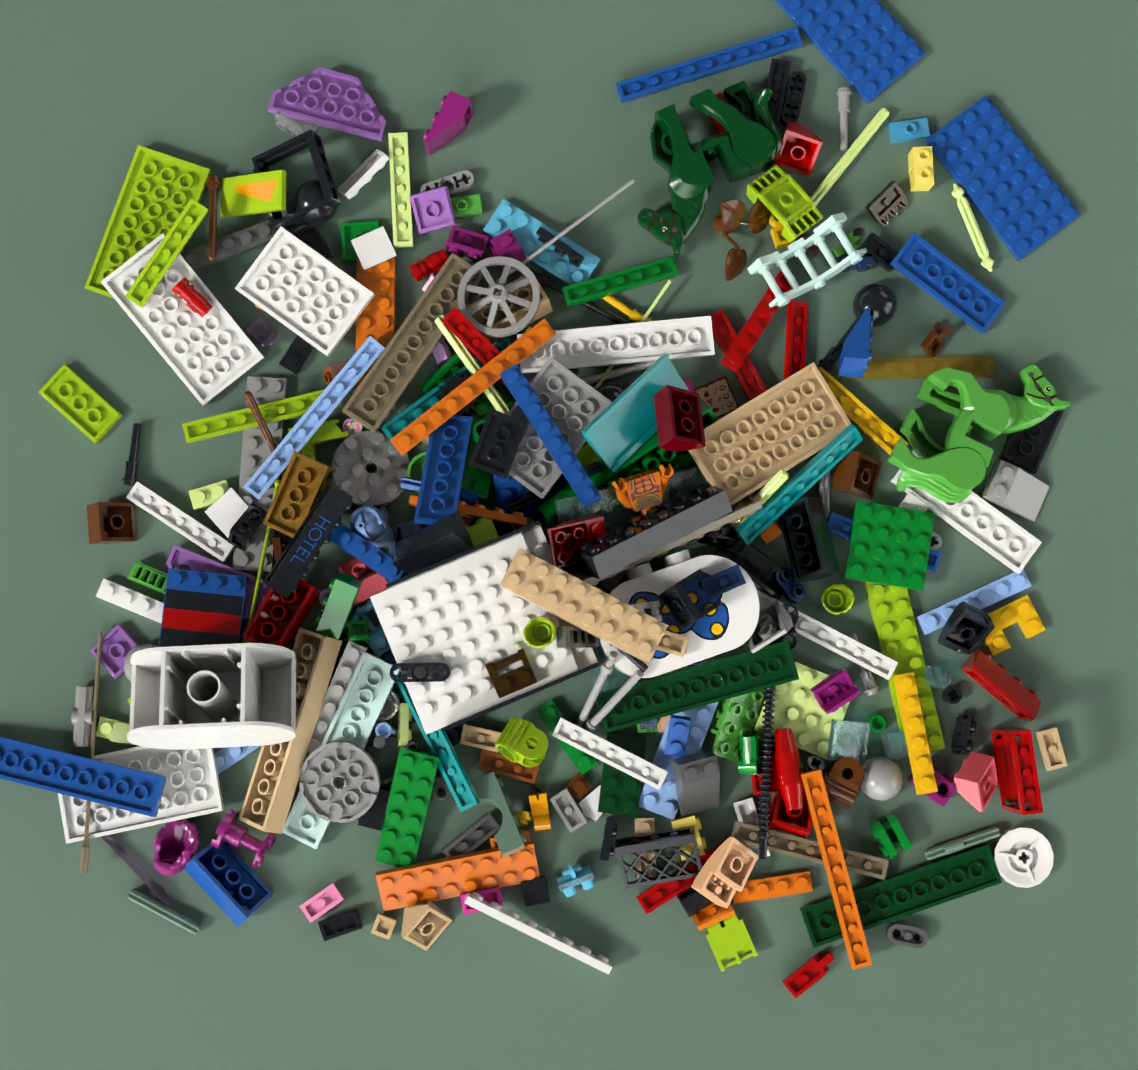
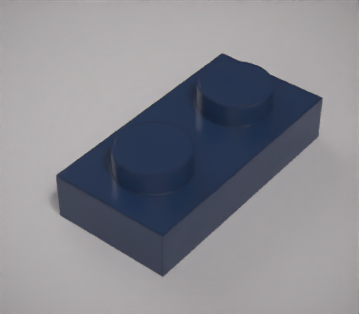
(863, 266)
(722, 582)

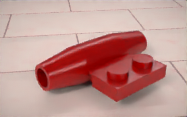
(785, 771)

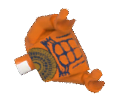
(643, 489)

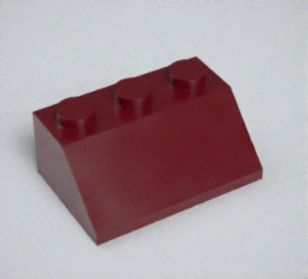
(679, 419)

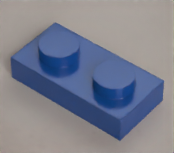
(677, 735)

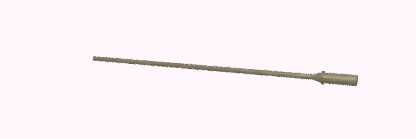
(85, 848)

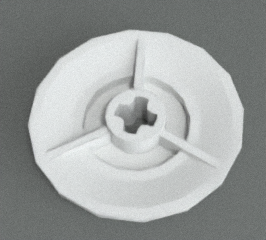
(1033, 868)

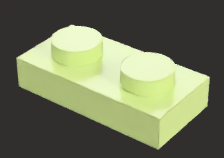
(208, 495)
(404, 732)

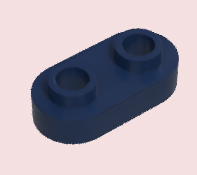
(788, 585)

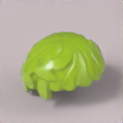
(837, 598)

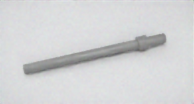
(606, 669)
(592, 724)

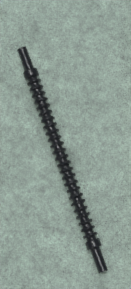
(763, 834)

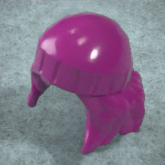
(175, 846)

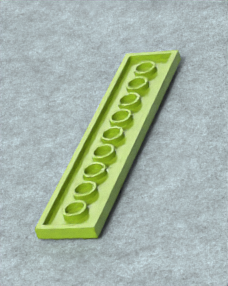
(900, 642)

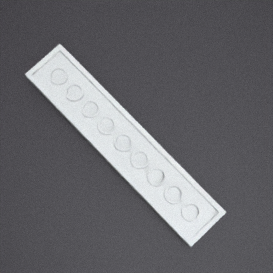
(625, 344)

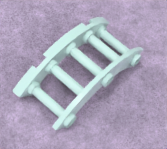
(798, 249)

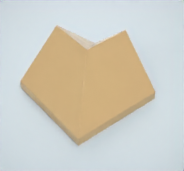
(424, 924)

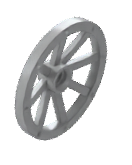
(501, 300)

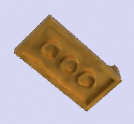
(296, 493)

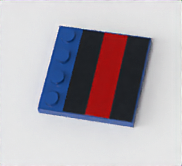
(202, 608)

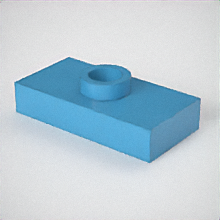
(908, 130)

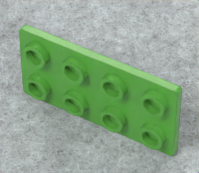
(731, 720)

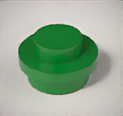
(877, 722)

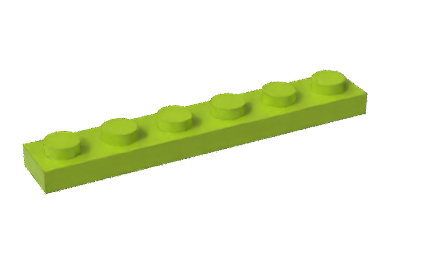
(167, 253)

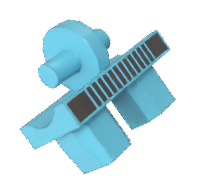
(574, 876)

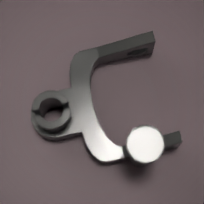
(379, 742)

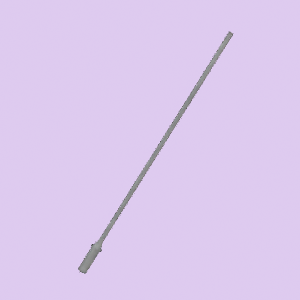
(562, 233)

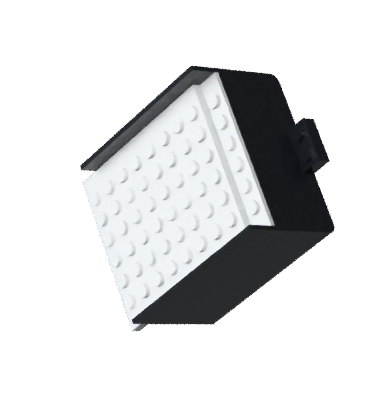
(466, 620)

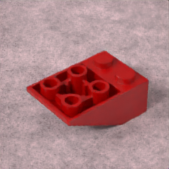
(570, 534)

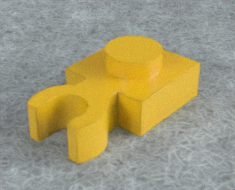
(778, 239)

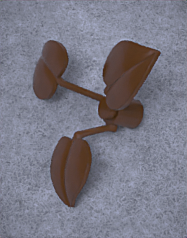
(732, 213)

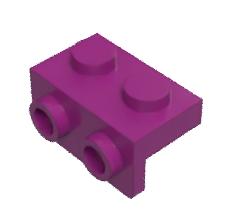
(467, 243)
(506, 246)
(834, 691)

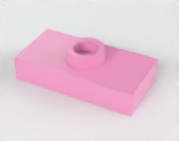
(322, 902)

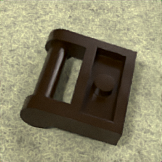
(514, 679)

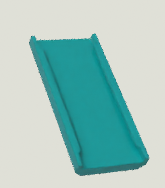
(631, 416)

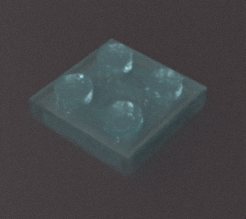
(848, 740)

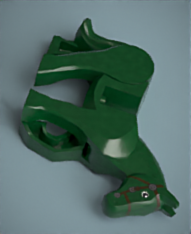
(743, 151)

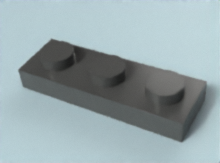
(472, 836)

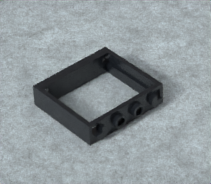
(313, 141)

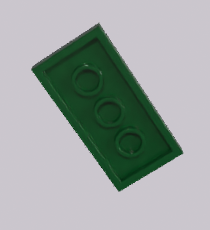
(618, 789)

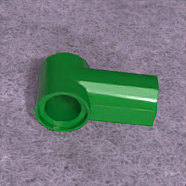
(749, 760)

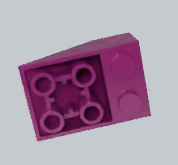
(449, 122)

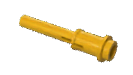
(634, 315)

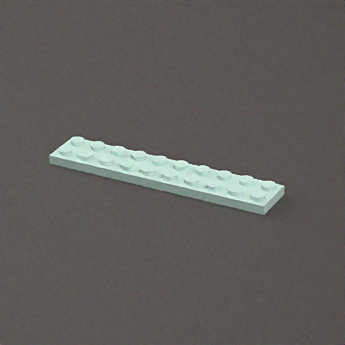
(351, 724)

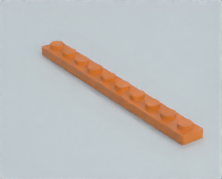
(472, 387)
(836, 869)

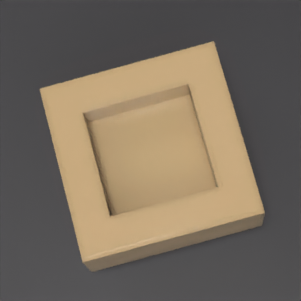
(384, 926)

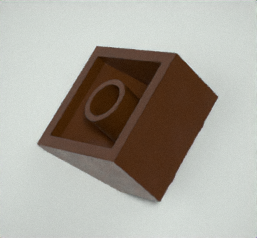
(856, 475)
(111, 522)

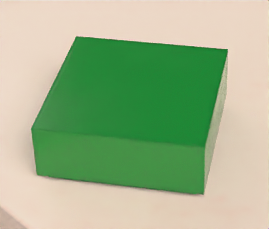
(358, 630)

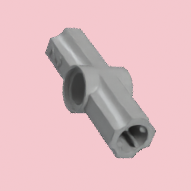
(82, 716)

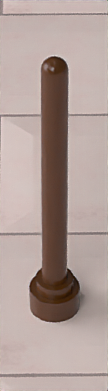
(214, 185)
(261, 423)

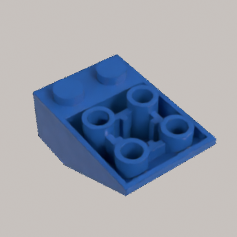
(855, 351)

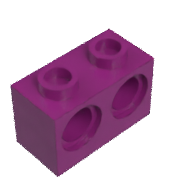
(950, 788)

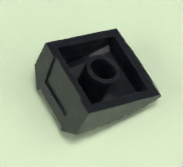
(966, 629)

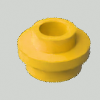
(524, 817)

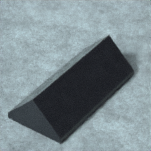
(433, 544)

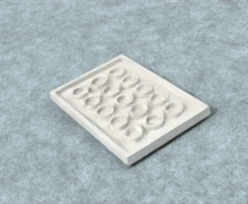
(304, 291)

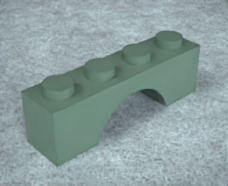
(508, 837)

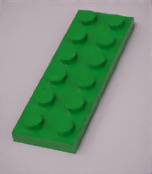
(407, 807)

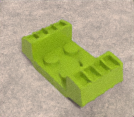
(785, 201)

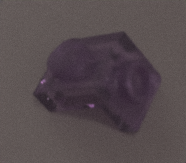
(261, 332)

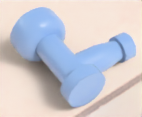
(384, 729)

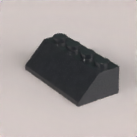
(808, 540)

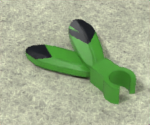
(853, 238)

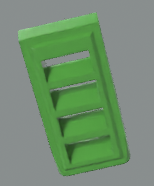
(135, 570)

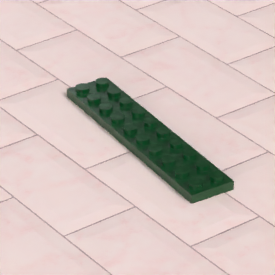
(700, 685)
(906, 893)

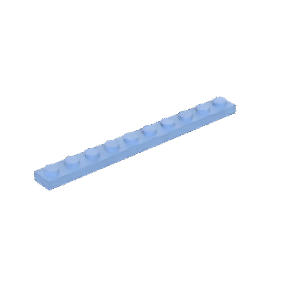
(314, 417)

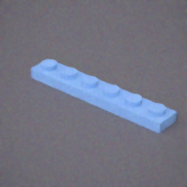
(978, 598)

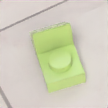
(113, 730)

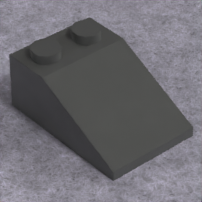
(697, 782)

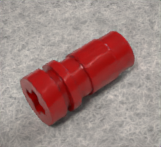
(429, 264)
(194, 299)

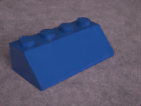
(228, 882)

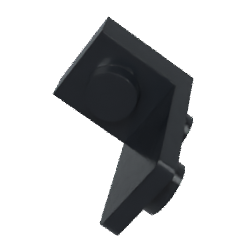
(245, 526)

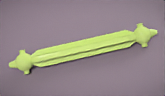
(972, 227)

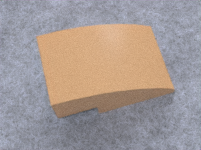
(725, 872)

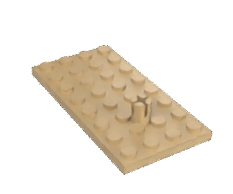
(770, 434)

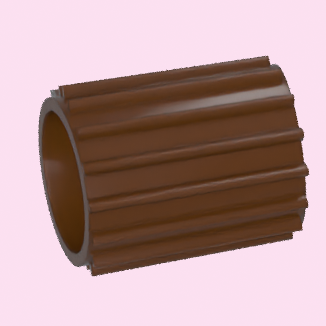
(839, 789)

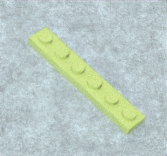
(400, 190)

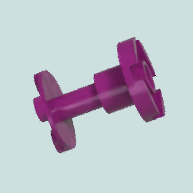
(237, 834)

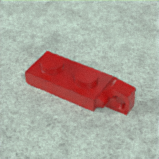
(808, 974)

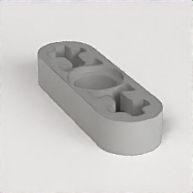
(450, 178)

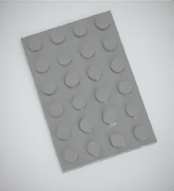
(572, 407)

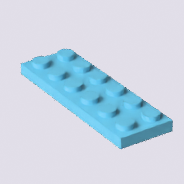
(524, 230)

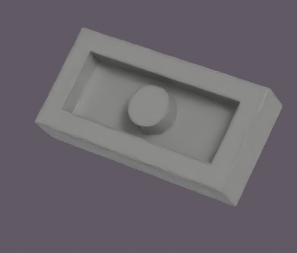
(568, 810)

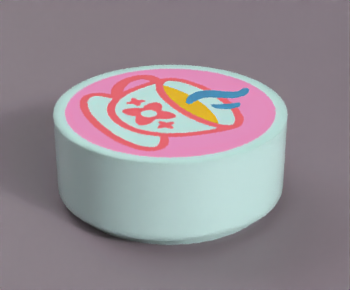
(352, 426)

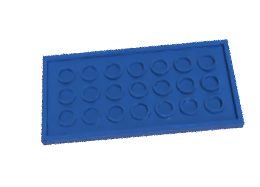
(857, 40)
(1002, 178)

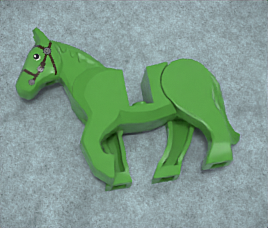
(962, 462)

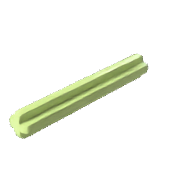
(767, 491)

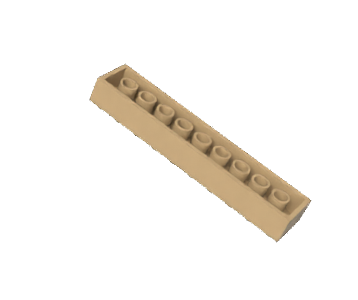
(281, 763)

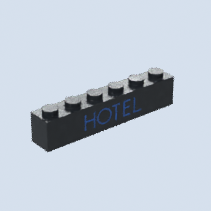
(309, 539)

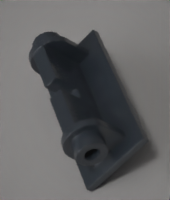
(726, 538)
(963, 742)

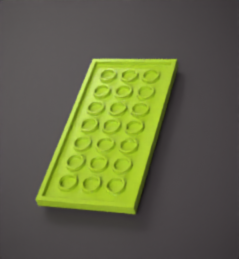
(147, 206)

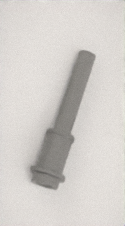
(844, 108)
(867, 676)

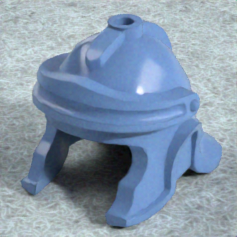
(372, 524)

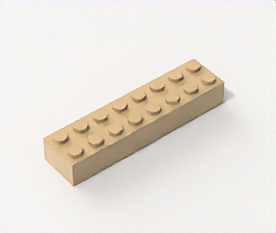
(583, 605)

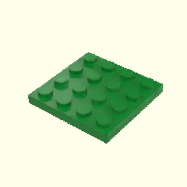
(889, 545)

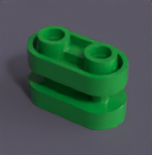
(879, 832)

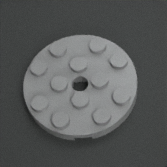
(364, 450)
(319, 786)

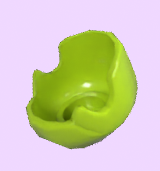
(539, 632)

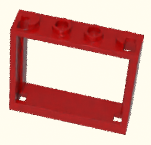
(1017, 770)

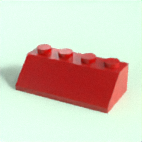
(281, 617)
(1001, 685)

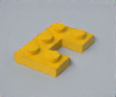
(1018, 611)

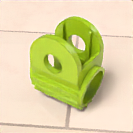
(517, 738)

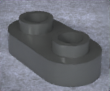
(906, 935)

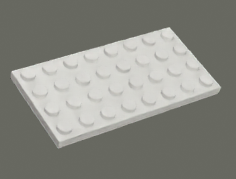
(202, 351)
(189, 791)

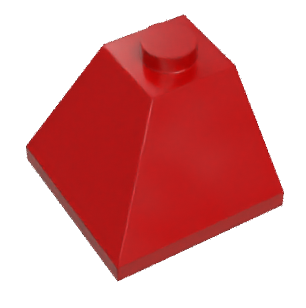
(799, 149)

